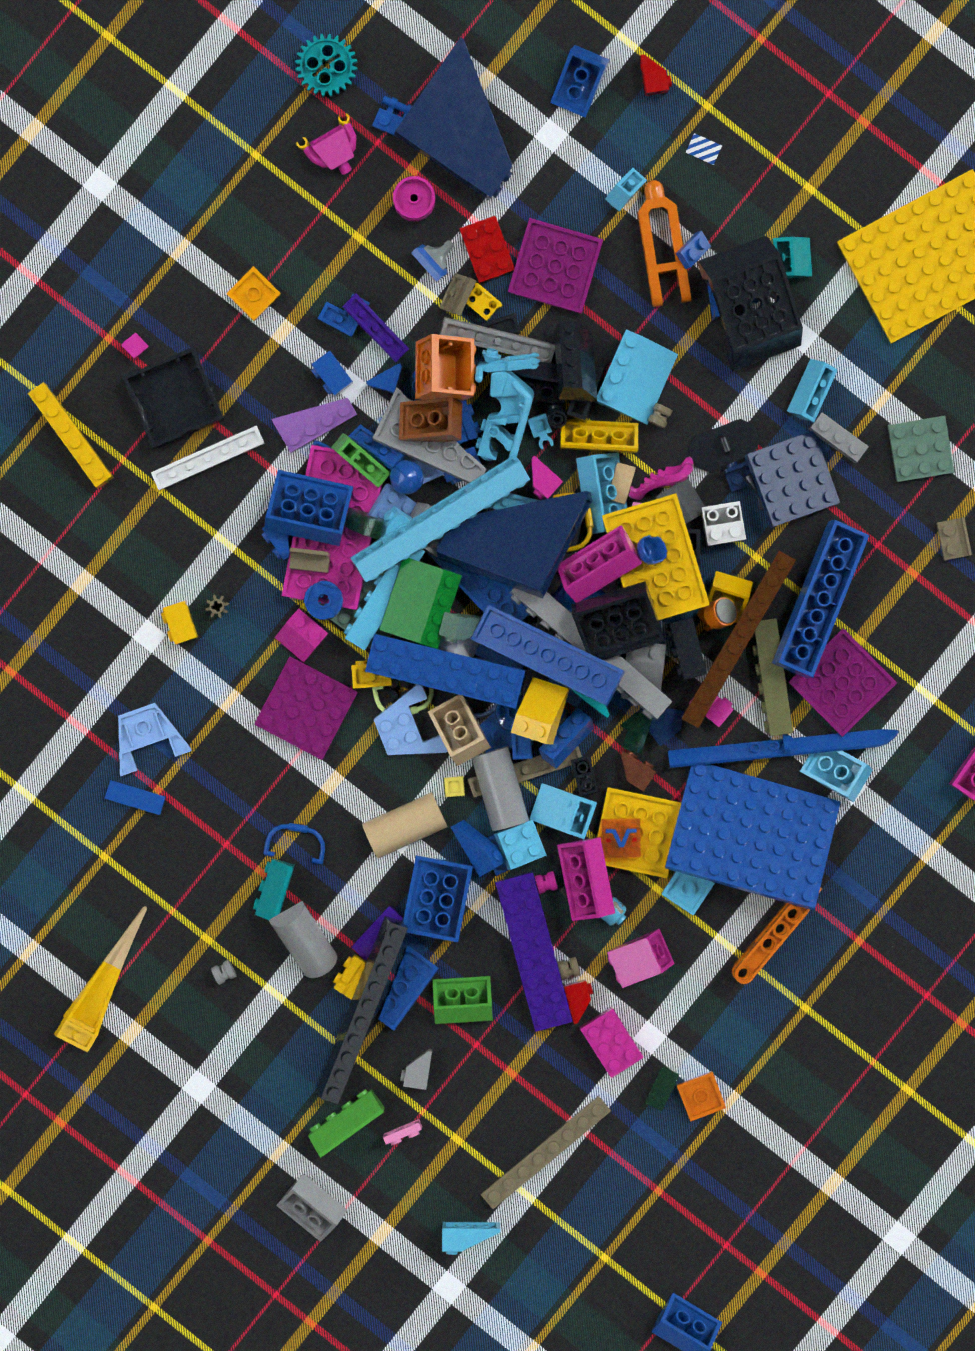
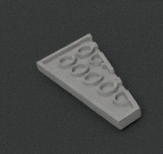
(444, 456)

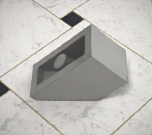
(417, 1071)

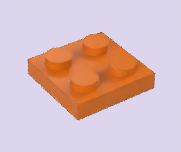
(701, 1096)

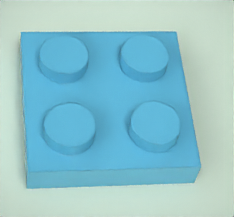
(687, 891)

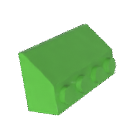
(346, 1122)

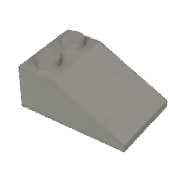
(649, 663)

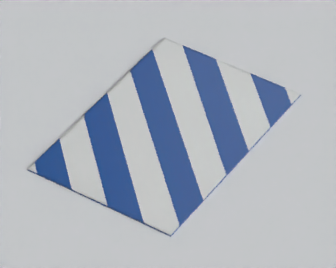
(703, 149)

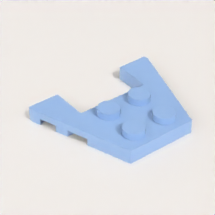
(144, 728)
(400, 730)

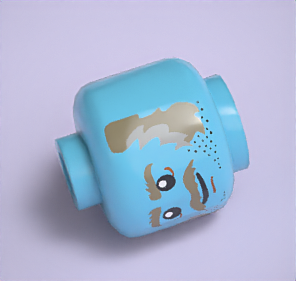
(619, 915)

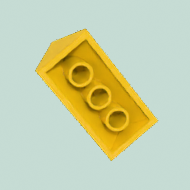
(599, 436)

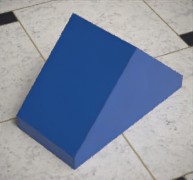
(387, 380)

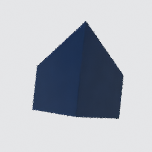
(666, 725)

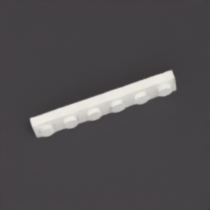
(207, 458)

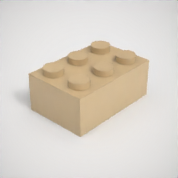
(459, 729)

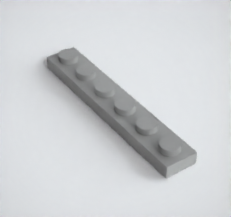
(498, 340)

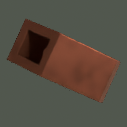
(637, 773)

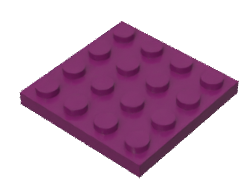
(555, 265)
(844, 683)
(305, 708)

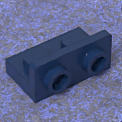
(735, 474)

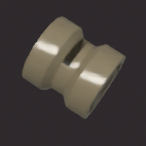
(656, 418)
(564, 968)

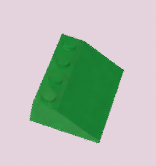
(419, 602)

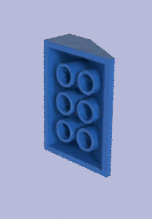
(308, 507)
(437, 898)

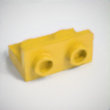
(364, 679)

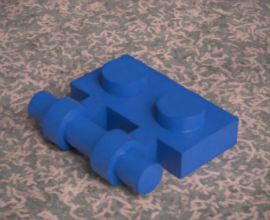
(386, 120)

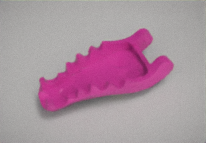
(663, 479)

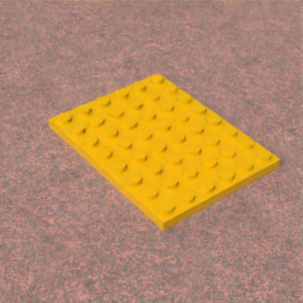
(918, 258)

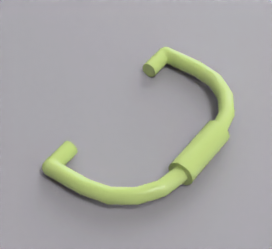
(414, 709)

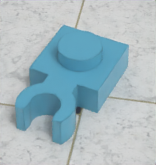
(540, 427)

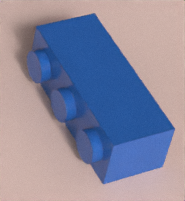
(567, 738)

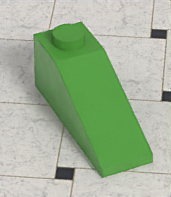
(360, 460)

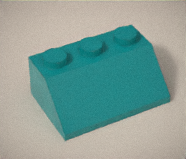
(273, 889)

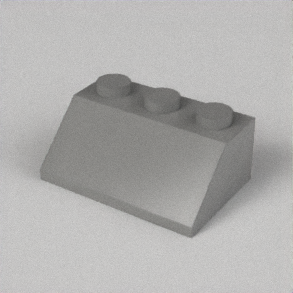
(312, 1207)

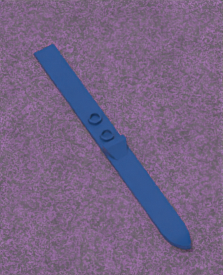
(778, 748)

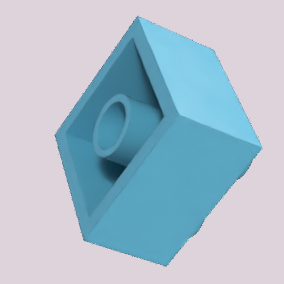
(520, 844)

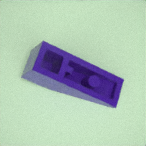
(365, 943)

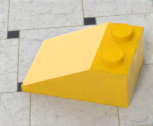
(540, 711)

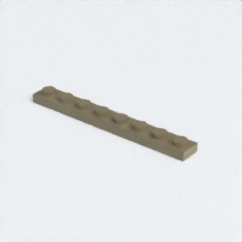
(545, 1152)

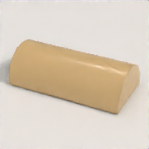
(404, 825)

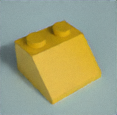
(731, 587)

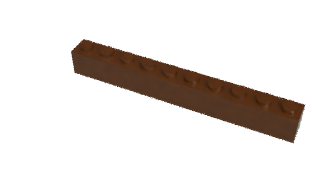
(738, 639)

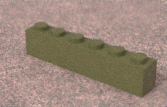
(772, 679)

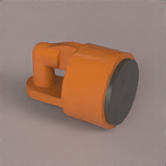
(718, 614)

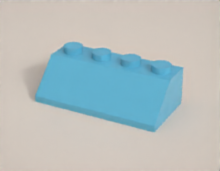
(596, 477)

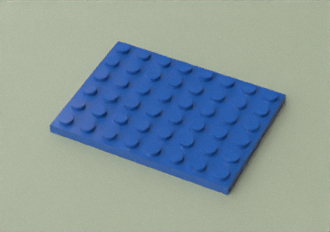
(753, 835)

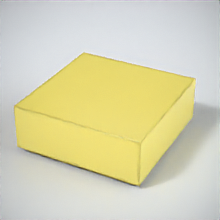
(454, 786)

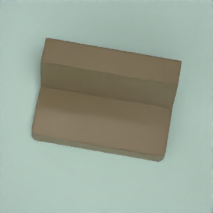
(309, 560)

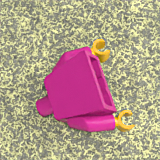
(333, 147)

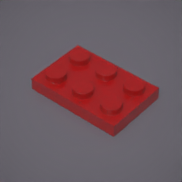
(487, 249)

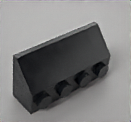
(575, 362)
(542, 381)

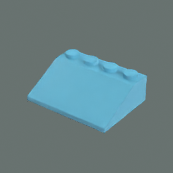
(636, 377)

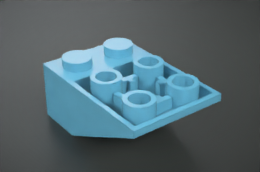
(563, 811)

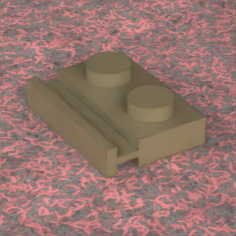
(457, 294)
(954, 538)

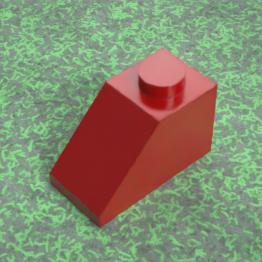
(654, 77)
(578, 998)

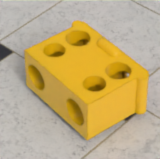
(483, 301)

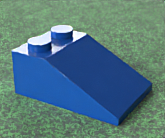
(579, 80)

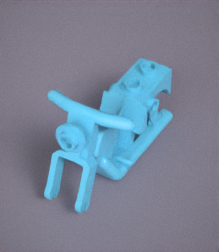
(513, 396)

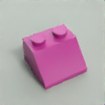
(543, 479)
(301, 635)

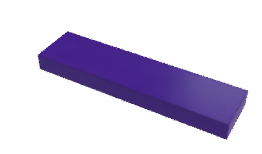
(375, 327)

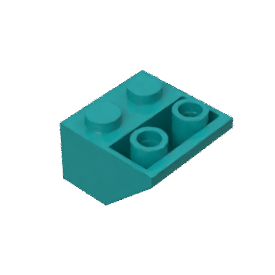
(795, 255)

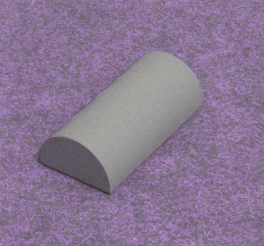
(500, 789)
(305, 940)

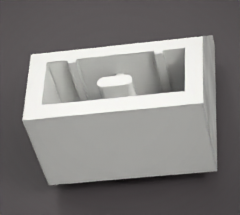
(723, 523)

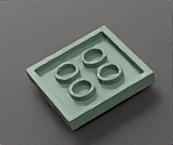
(920, 448)

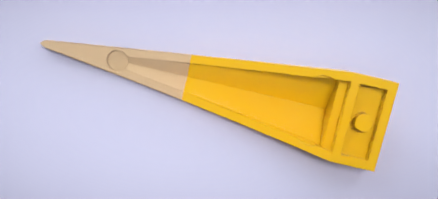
(86, 1013)

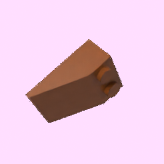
(431, 420)

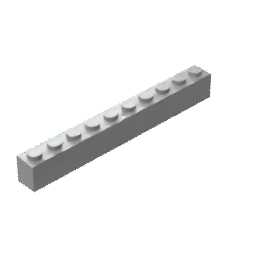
(561, 621)

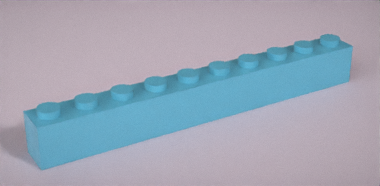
(440, 518)

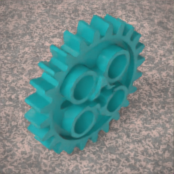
(314, 51)

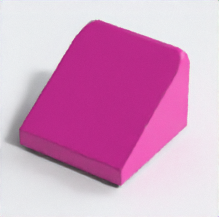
(134, 345)

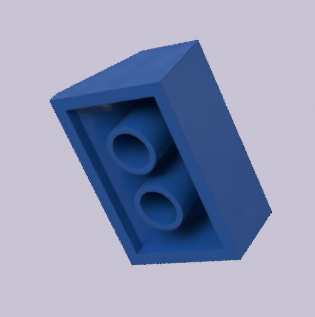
(686, 1325)

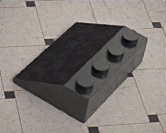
(617, 621)

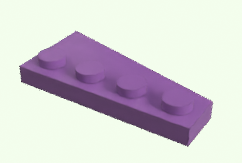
(307, 425)

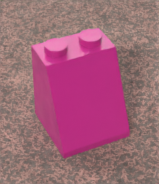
(640, 958)

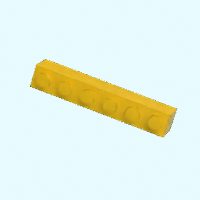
(70, 435)

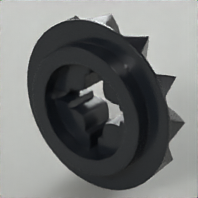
(392, 695)

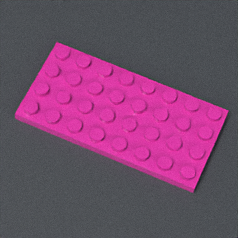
(330, 466)

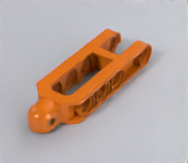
(656, 198)
(756, 955)

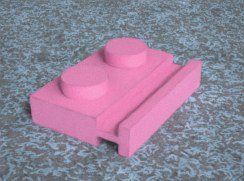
(410, 1130)

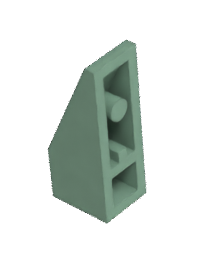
(458, 626)

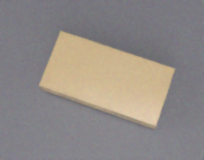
(622, 481)

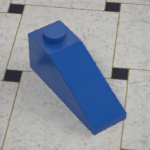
(480, 850)

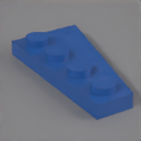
(411, 980)

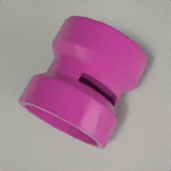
(546, 882)

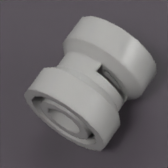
(223, 972)

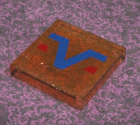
(621, 837)

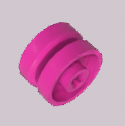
(407, 189)

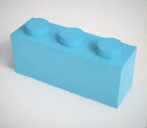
(812, 390)

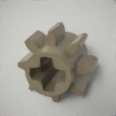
(214, 611)

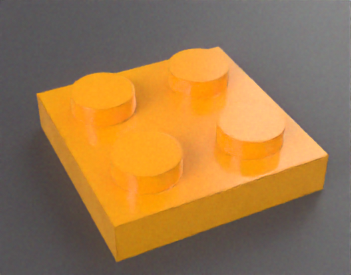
(253, 293)

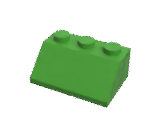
(462, 1000)

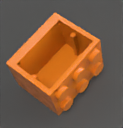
(444, 367)

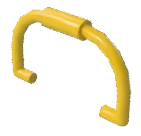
(589, 524)

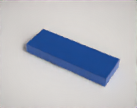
(380, 452)
(135, 797)

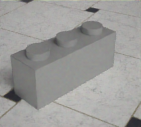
(838, 437)

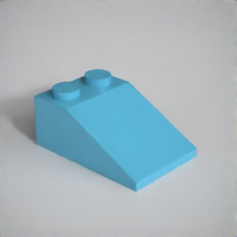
(838, 772)
(463, 1235)

